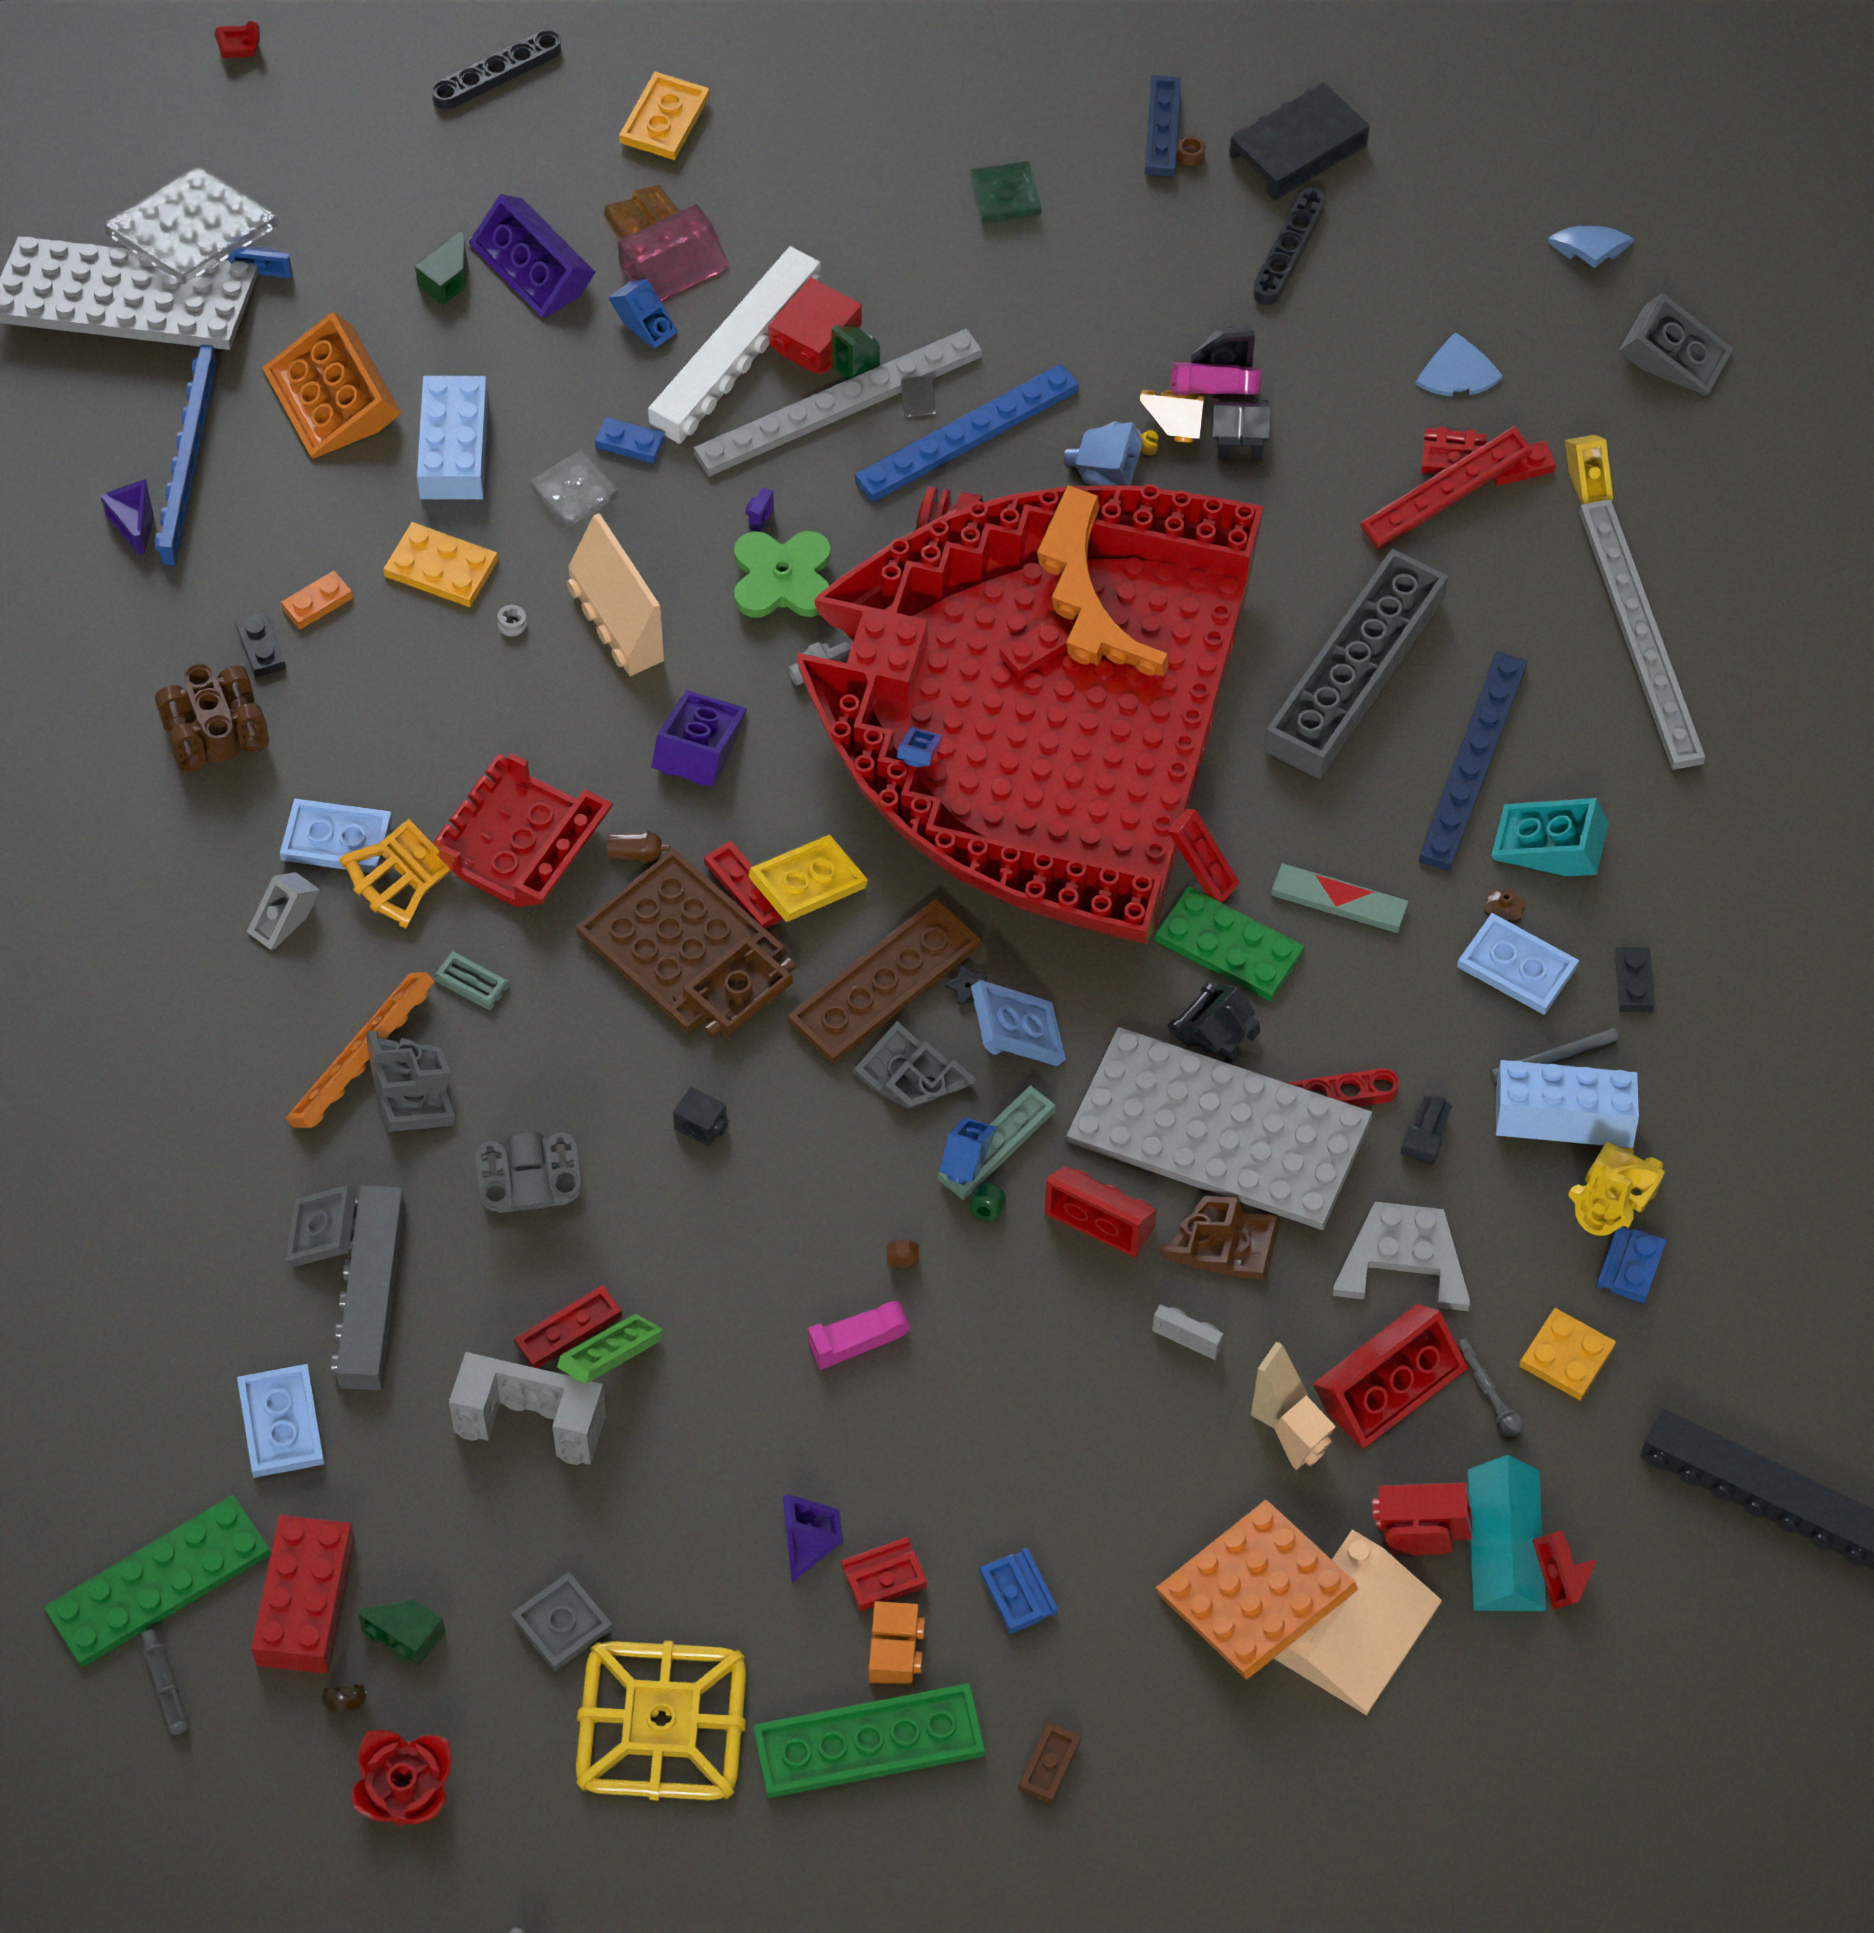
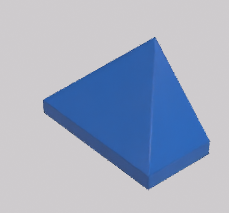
(269, 260)

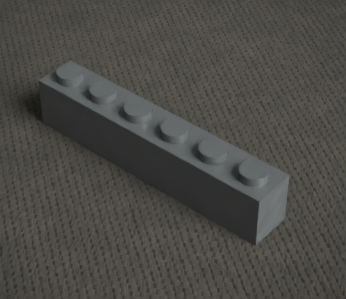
(369, 1288)

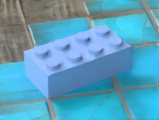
(452, 437)
(1566, 1103)

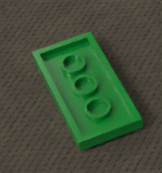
(1229, 943)

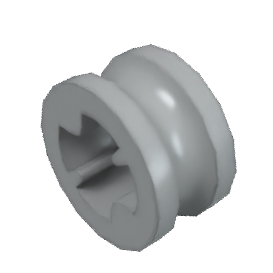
(511, 629)

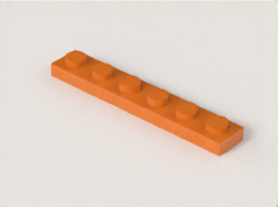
(352, 1059)

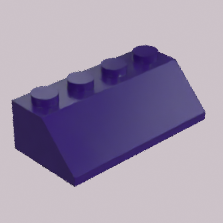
(531, 255)

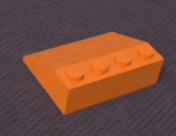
(331, 387)

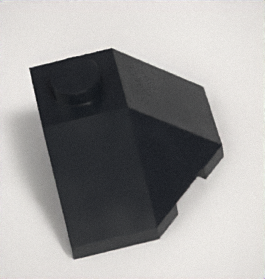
(1227, 347)

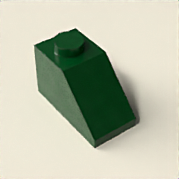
(853, 351)

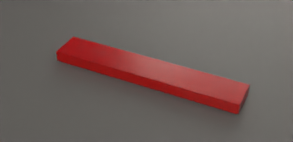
(1446, 488)

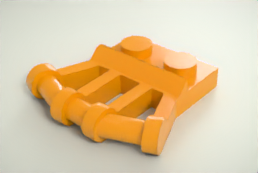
(411, 856)

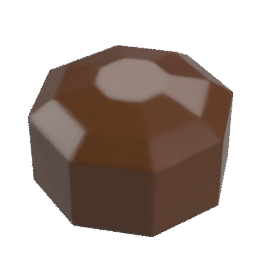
(1191, 150)
(902, 1254)

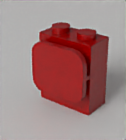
(805, 325)
(1423, 1517)

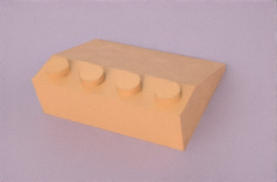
(616, 599)
(1368, 1634)

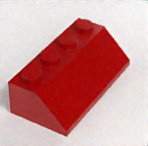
(1391, 1374)

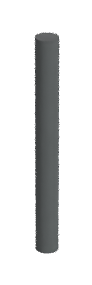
(1568, 1050)

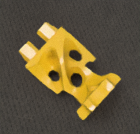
(1611, 1181)

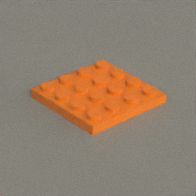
(1256, 1589)

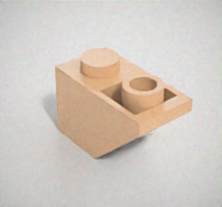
(1304, 1433)

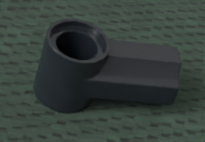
(1425, 1136)

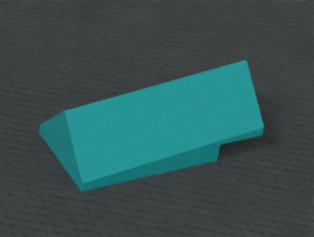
(1503, 1525)

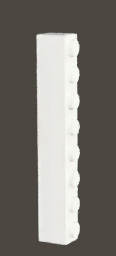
(730, 348)

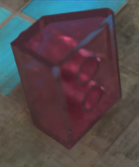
(673, 252)

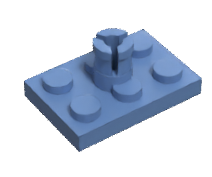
(1017, 1023)

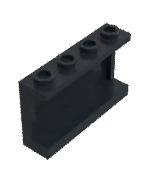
(1301, 139)

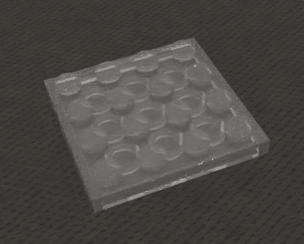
(190, 225)

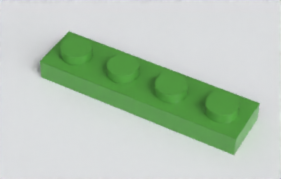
(610, 1348)

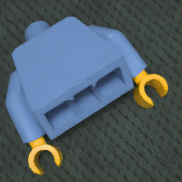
(1111, 453)

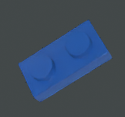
(629, 440)
(919, 747)

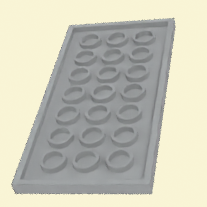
(121, 294)
(1220, 1127)

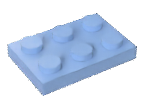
(326, 831)
(1518, 963)
(280, 1420)

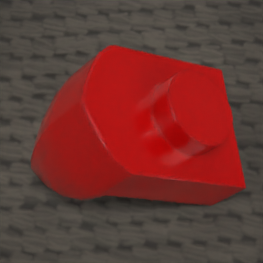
(238, 40)

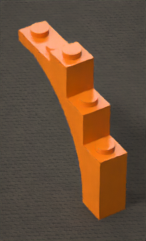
(1094, 632)

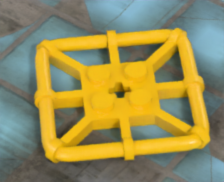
(674, 1739)

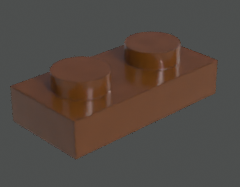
(1049, 1763)

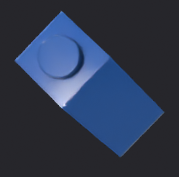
(966, 1150)

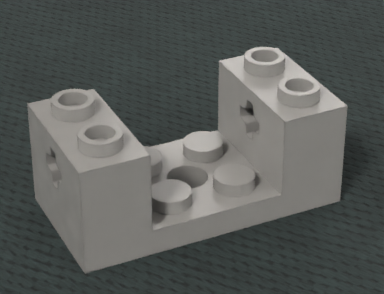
(573, 1405)

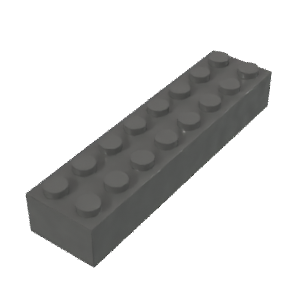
(1355, 664)

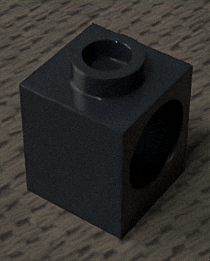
(700, 1116)

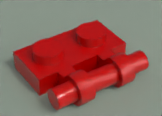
(1441, 455)

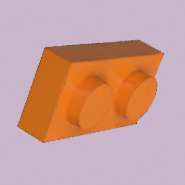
(316, 600)

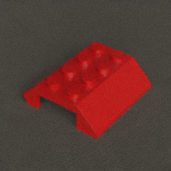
(517, 833)

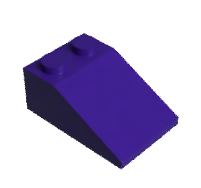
(697, 738)

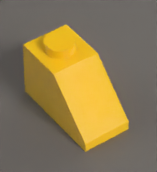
(1589, 468)

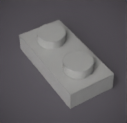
(1188, 1332)

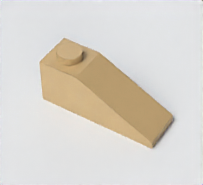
(1276, 1387)

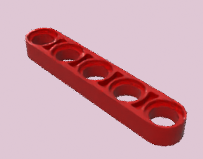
(1362, 1080)

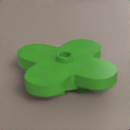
(780, 573)

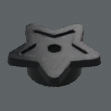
(964, 994)

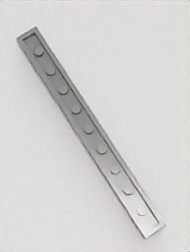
(835, 403)
(1642, 635)

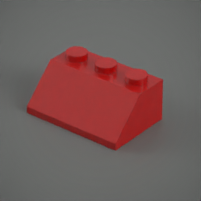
(1099, 1210)

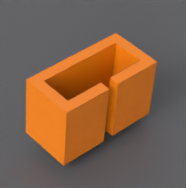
(894, 1643)

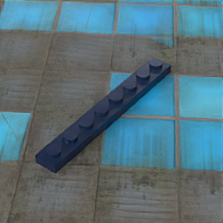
(1473, 761)

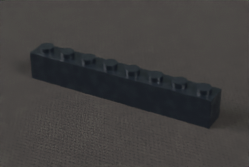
(1762, 1487)

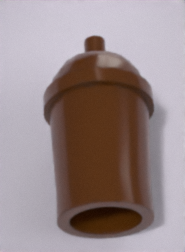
(635, 846)

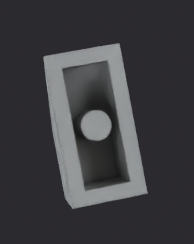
(282, 909)

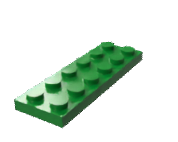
(157, 1581)
(868, 1740)

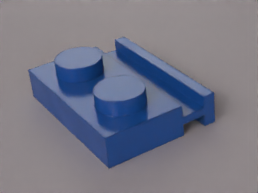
(1631, 1263)
(1018, 1591)

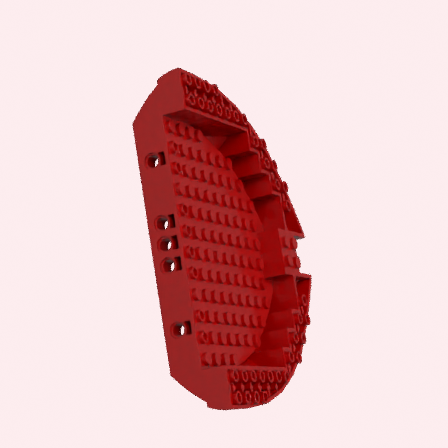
(1076, 771)

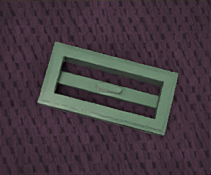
(465, 990)

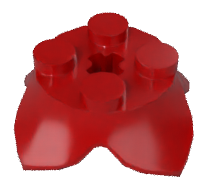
(388, 1757)

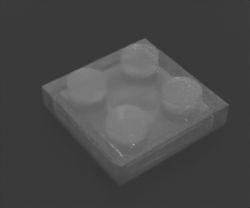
(574, 489)

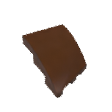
(1224, 1239)

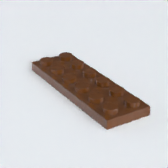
(884, 981)

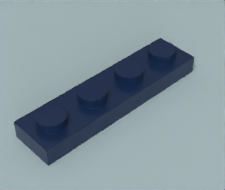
(1162, 125)

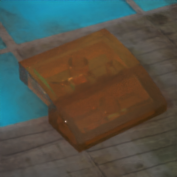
(642, 210)

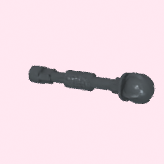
(1509, 1422)

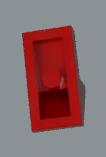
(1562, 1578)

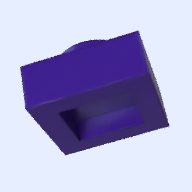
(760, 509)

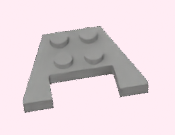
(1406, 1241)

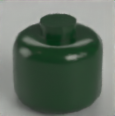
(987, 1202)

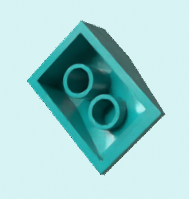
(1552, 836)

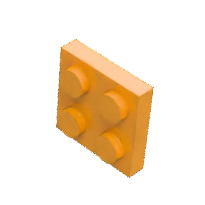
(1567, 1354)

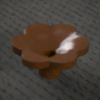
(1505, 904)

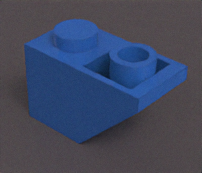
(643, 312)

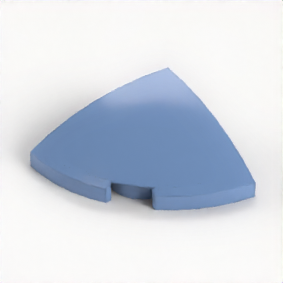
(1590, 243)
(1458, 368)

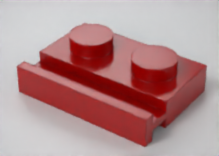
(884, 1573)

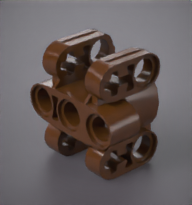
(209, 712)

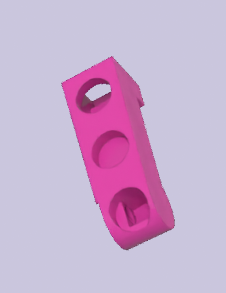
(1214, 379)
(857, 1334)

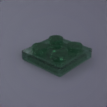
(1005, 192)

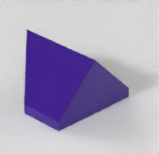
(131, 513)
(810, 1532)

